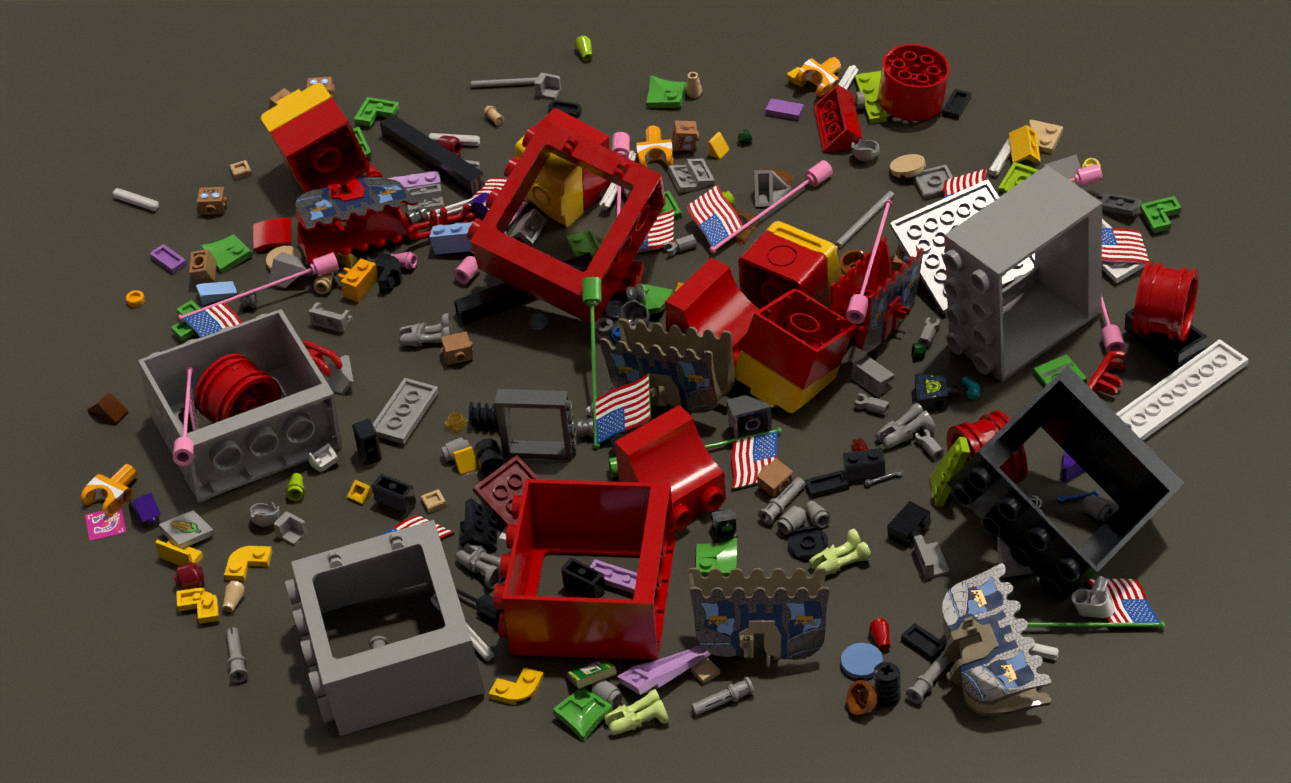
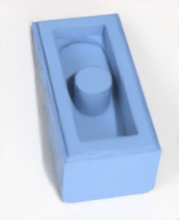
(215, 291)

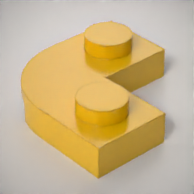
(243, 558)
(198, 599)
(511, 692)

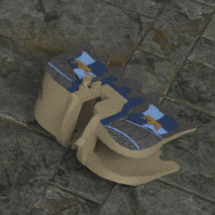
(681, 366)
(780, 607)
(989, 647)

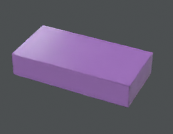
(784, 109)
(168, 259)

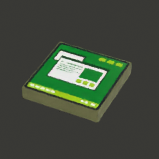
(591, 673)

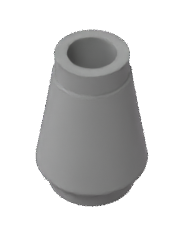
(818, 515)

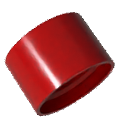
(913, 82)

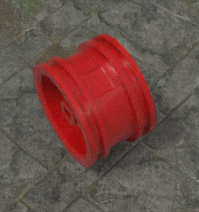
(1166, 300)
(233, 387)
(980, 433)

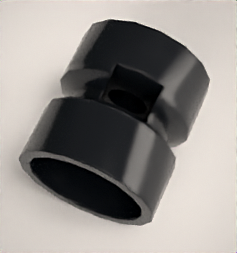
(488, 456)

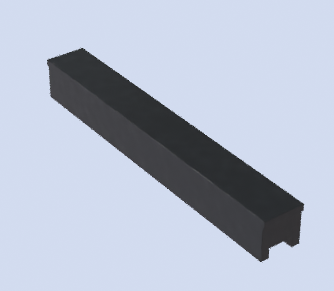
(432, 154)
(503, 296)

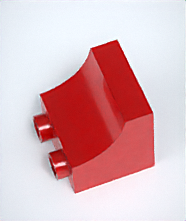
(711, 302)
(673, 453)

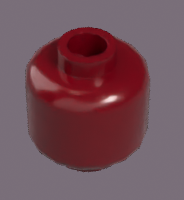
(451, 143)
(189, 576)

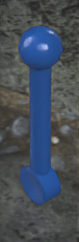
(1062, 499)

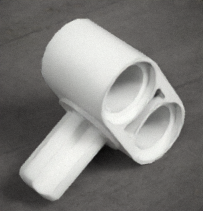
(1095, 601)

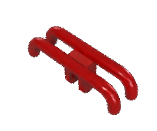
(443, 219)
(316, 352)
(1102, 379)

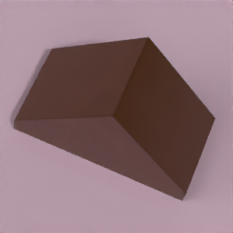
(108, 408)

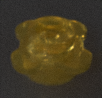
(456, 421)

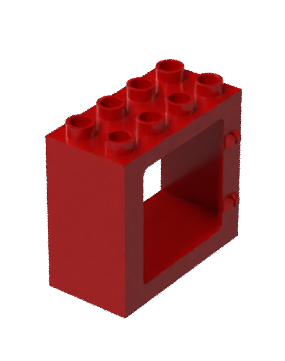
(540, 273)
(587, 521)

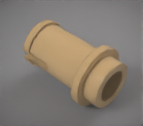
(491, 113)

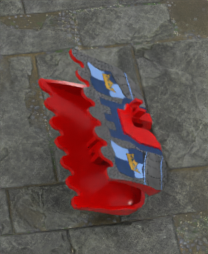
(368, 209)
(887, 298)

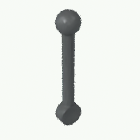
(898, 472)

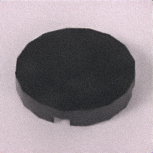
(807, 543)

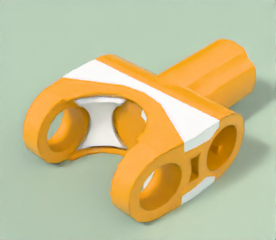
(820, 74)
(654, 148)
(111, 489)

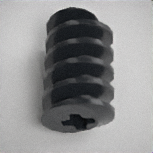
(483, 416)
(887, 683)

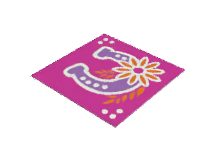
(102, 525)

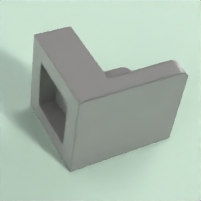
(547, 86)
(290, 528)

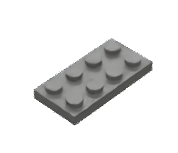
(404, 410)

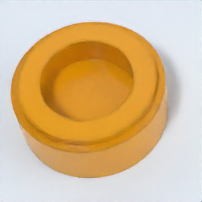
(135, 299)

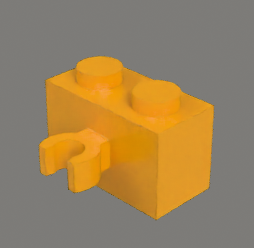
(358, 280)

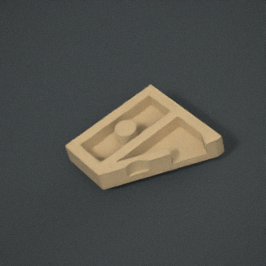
(1047, 135)

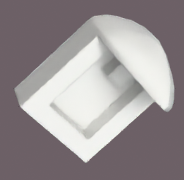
(323, 458)

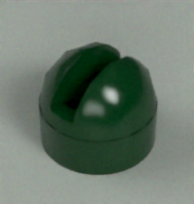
(744, 137)
(918, 350)

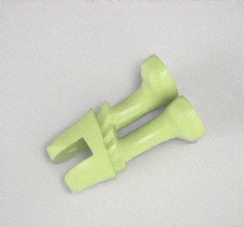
(829, 557)
(625, 719)

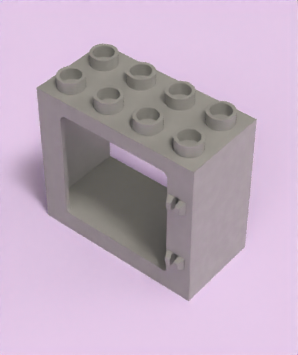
(1039, 309)
(256, 440)
(396, 676)

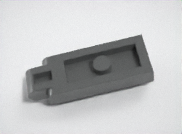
(1119, 203)

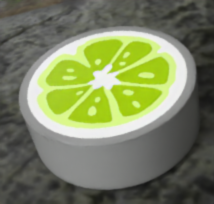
(859, 100)

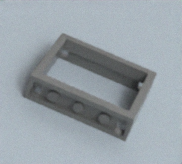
(535, 399)

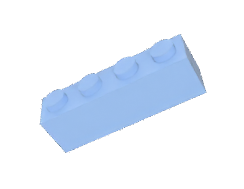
(451, 238)

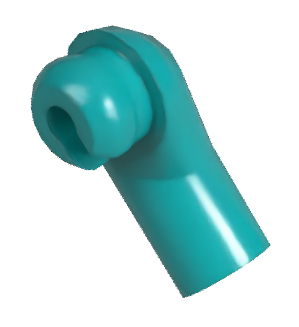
(973, 387)

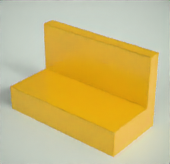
(1024, 145)
(176, 555)

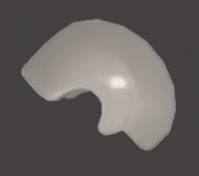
(865, 150)
(264, 514)

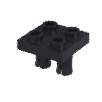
(479, 526)

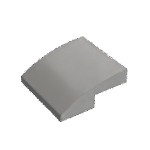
(691, 176)
(428, 196)

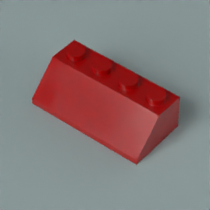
(837, 120)

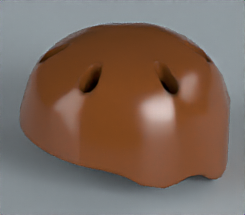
(849, 258)
(867, 697)

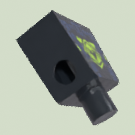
(933, 392)

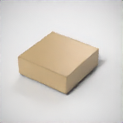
(240, 170)
(433, 501)
(705, 670)

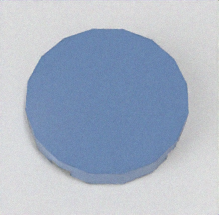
(860, 660)

